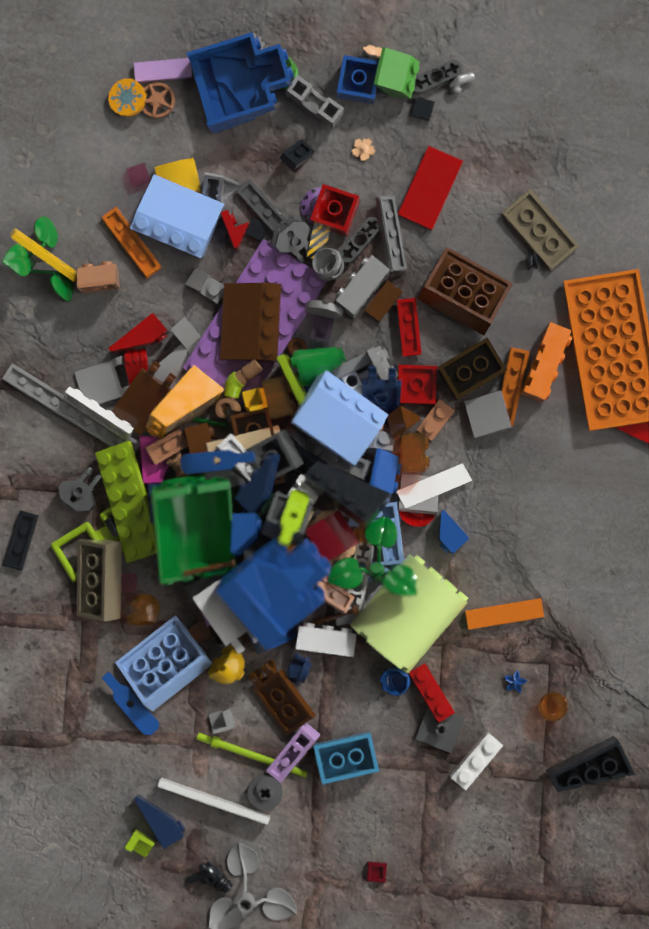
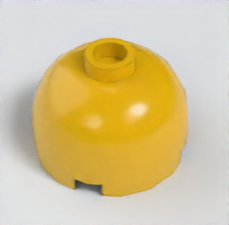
(228, 666)

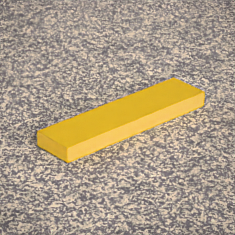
(43, 254)

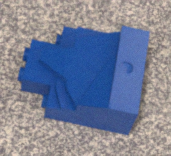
(238, 79)
(275, 589)

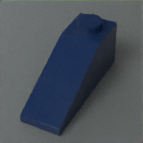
(162, 823)

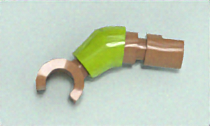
(233, 387)

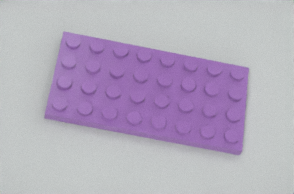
(298, 288)

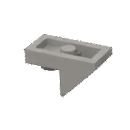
(205, 285)
(185, 333)

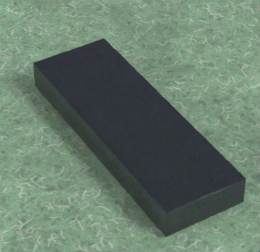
(21, 540)

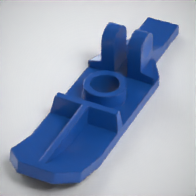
(206, 461)
(137, 712)

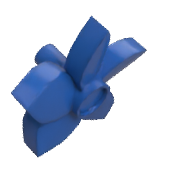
(515, 681)

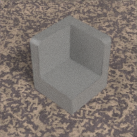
(222, 721)

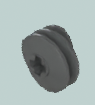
(263, 782)

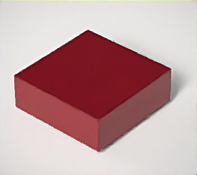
(376, 871)

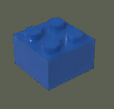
(357, 79)

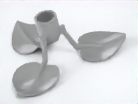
(226, 915)

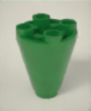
(315, 362)

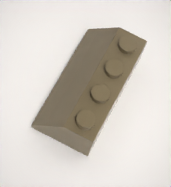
(99, 579)

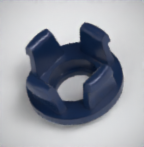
(299, 669)

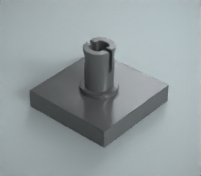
(442, 734)

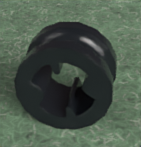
(531, 261)

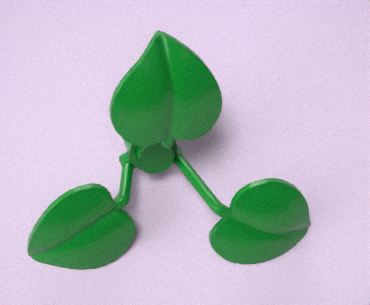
(22, 263)
(400, 581)

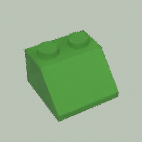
(396, 73)

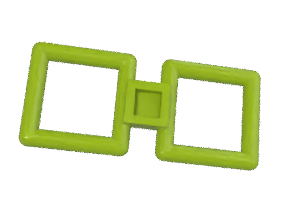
(101, 534)

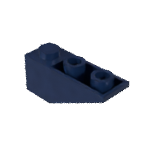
(259, 488)

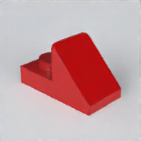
(236, 233)

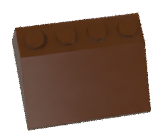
(465, 291)
(251, 322)

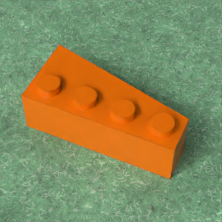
(546, 362)

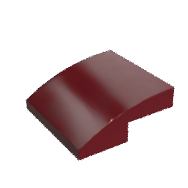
(332, 535)

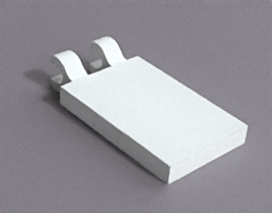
(221, 617)

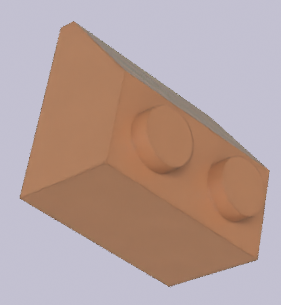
(97, 278)

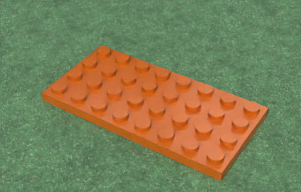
(610, 347)

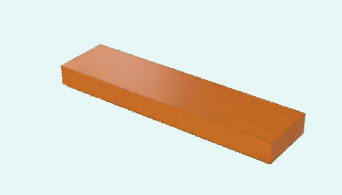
(131, 242)
(513, 380)
(504, 613)

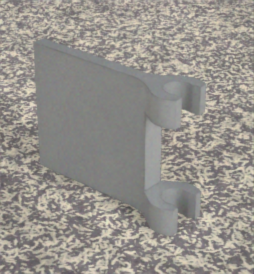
(101, 381)

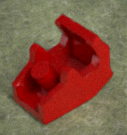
(134, 362)

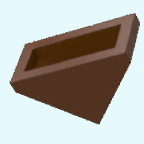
(401, 420)

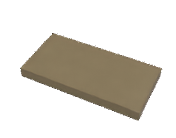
(540, 229)

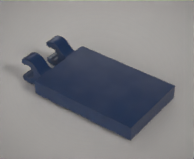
(382, 393)

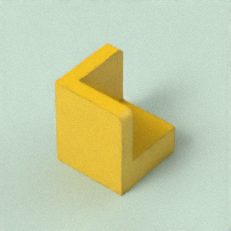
(254, 399)

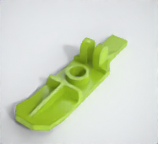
(295, 508)

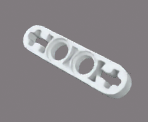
(369, 554)

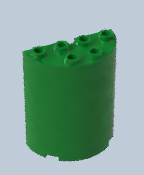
(192, 527)

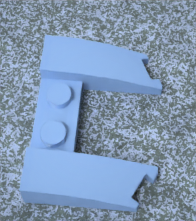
(394, 555)

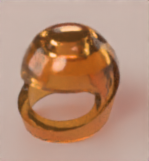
(145, 610)

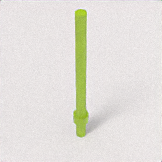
(216, 743)

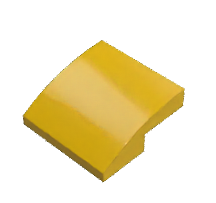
(181, 172)

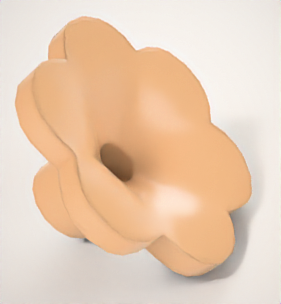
(372, 52)

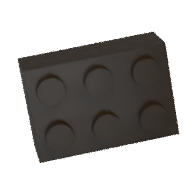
(471, 369)

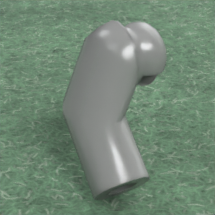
(459, 80)

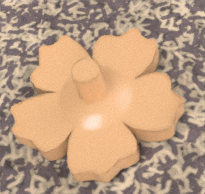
(363, 149)

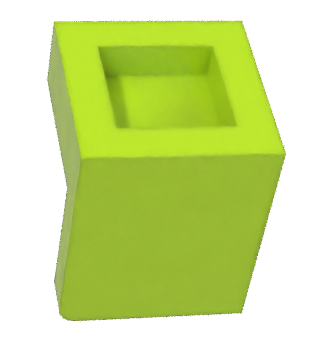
(140, 843)

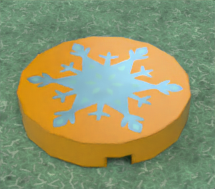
(127, 97)

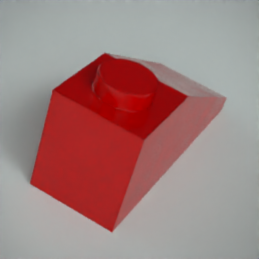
(144, 334)

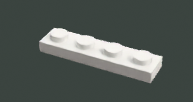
(97, 413)

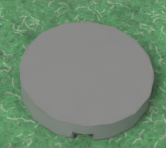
(326, 310)

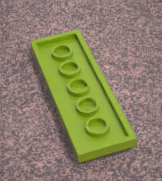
(128, 500)

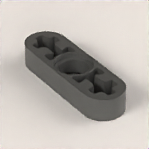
(451, 76)
(372, 232)

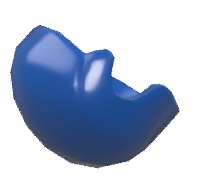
(395, 681)

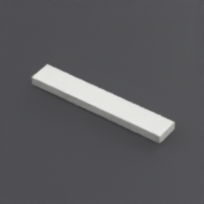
(213, 801)

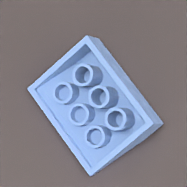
(177, 216)
(339, 417)
(163, 663)

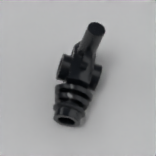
(211, 875)

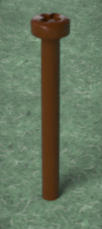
(208, 568)
(354, 609)

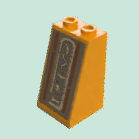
(186, 401)

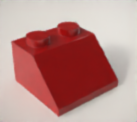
(335, 209)

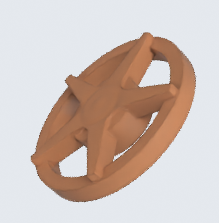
(157, 100)

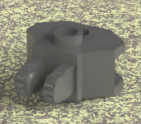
(291, 238)
(81, 490)

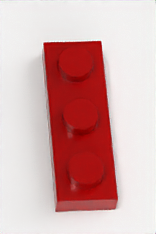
(409, 327)
(431, 693)

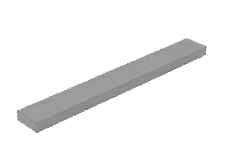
(55, 401)

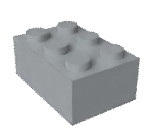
(361, 286)

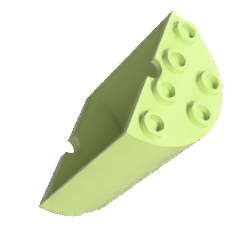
(409, 625)

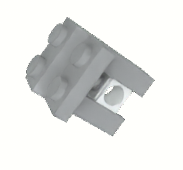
(373, 358)

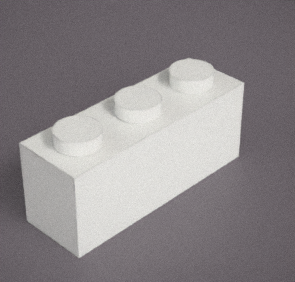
(326, 639)
(476, 760)

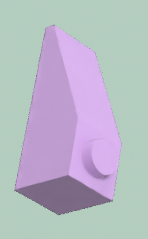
(293, 752)

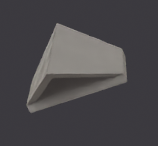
(219, 187)

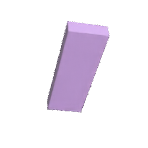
(163, 70)

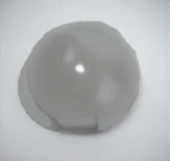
(328, 264)

